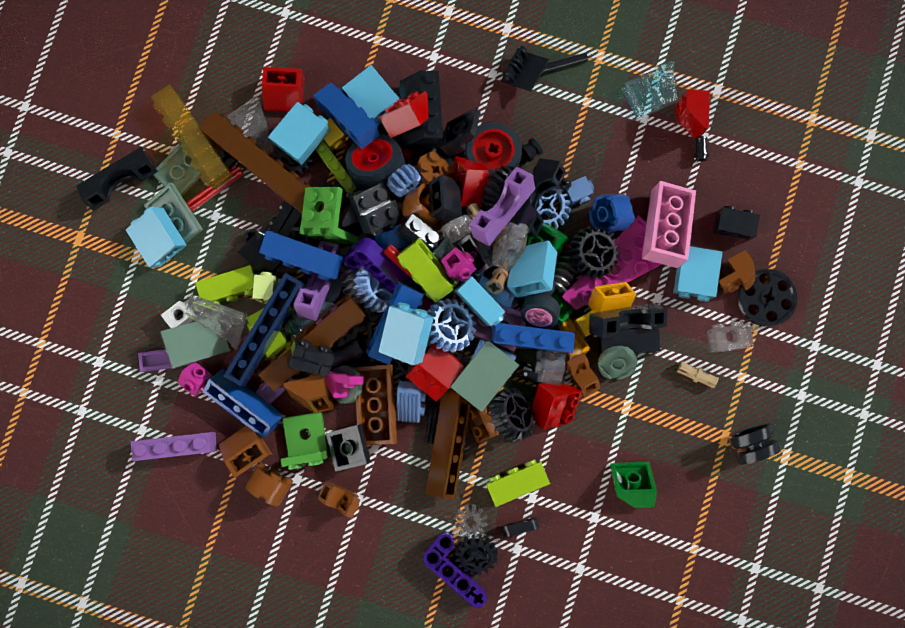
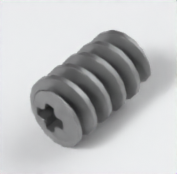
(564, 272)
(348, 277)

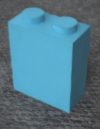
(370, 93)
(299, 132)
(155, 237)
(533, 270)
(699, 274)
(479, 301)
(406, 333)

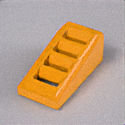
(580, 344)

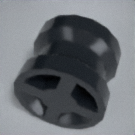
(531, 149)

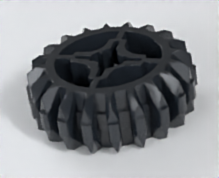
(495, 186)
(593, 237)
(511, 415)

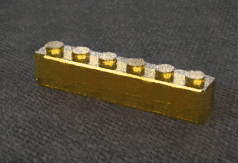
(193, 139)

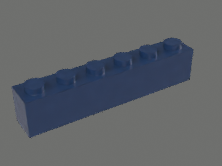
(264, 331)

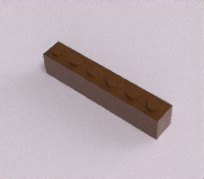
(325, 330)
(448, 445)

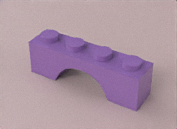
(490, 223)
(313, 295)
(173, 446)

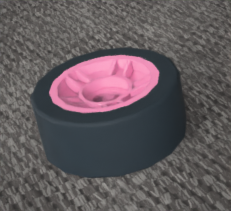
(540, 311)

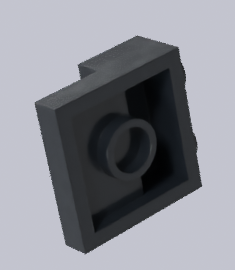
(459, 132)
(375, 209)
(348, 448)

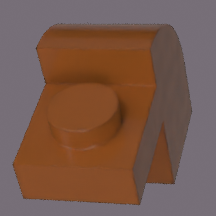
(743, 273)
(582, 375)
(339, 498)

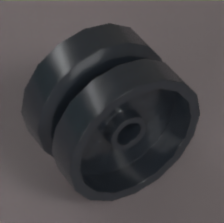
(754, 444)

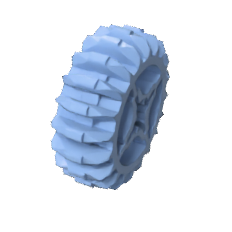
(557, 219)
(371, 291)
(456, 316)

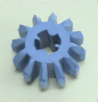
(403, 180)

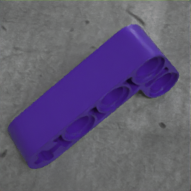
(372, 258)
(457, 574)

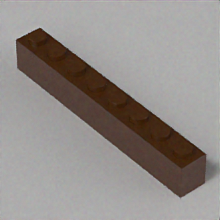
(256, 159)

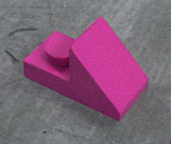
(340, 382)

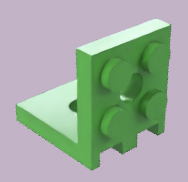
(324, 224)
(305, 451)

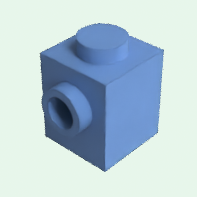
(580, 191)

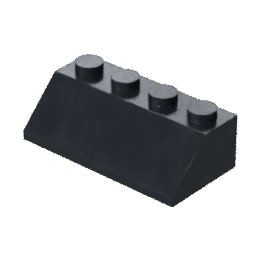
(430, 133)

